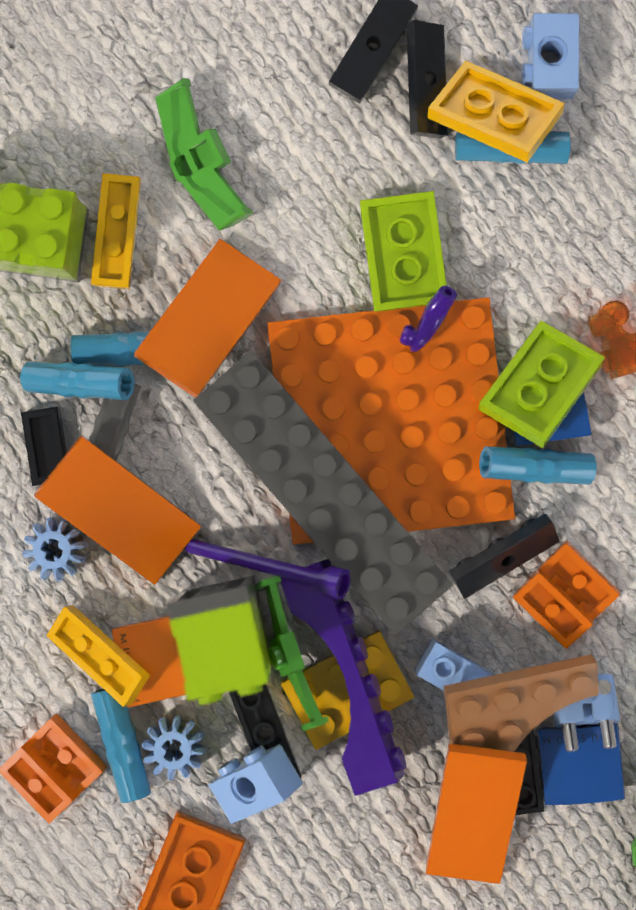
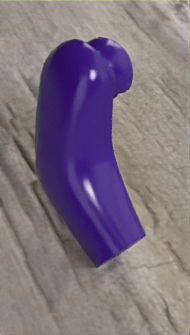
(430, 320)

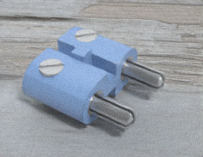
(594, 710)

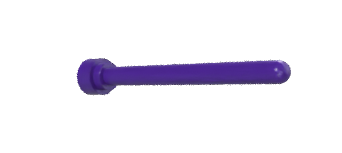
(332, 581)

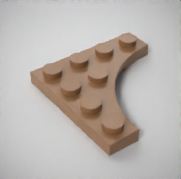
(509, 705)

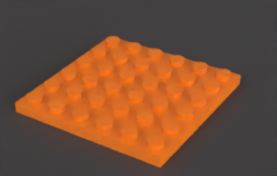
(401, 414)

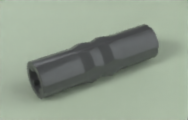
(113, 423)

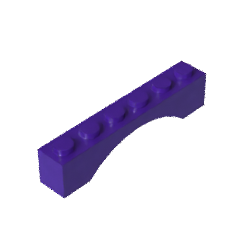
(370, 750)

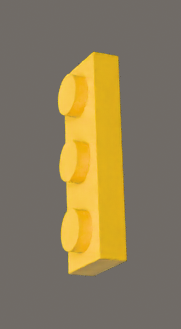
(116, 231)
(98, 655)

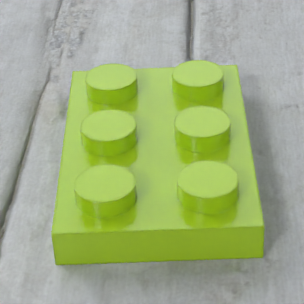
(402, 250)
(541, 384)

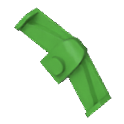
(198, 157)
(286, 654)

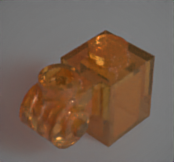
(617, 344)

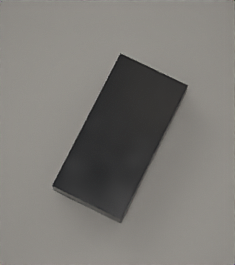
(43, 441)

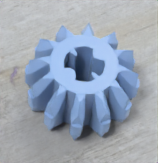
(43, 554)
(160, 746)

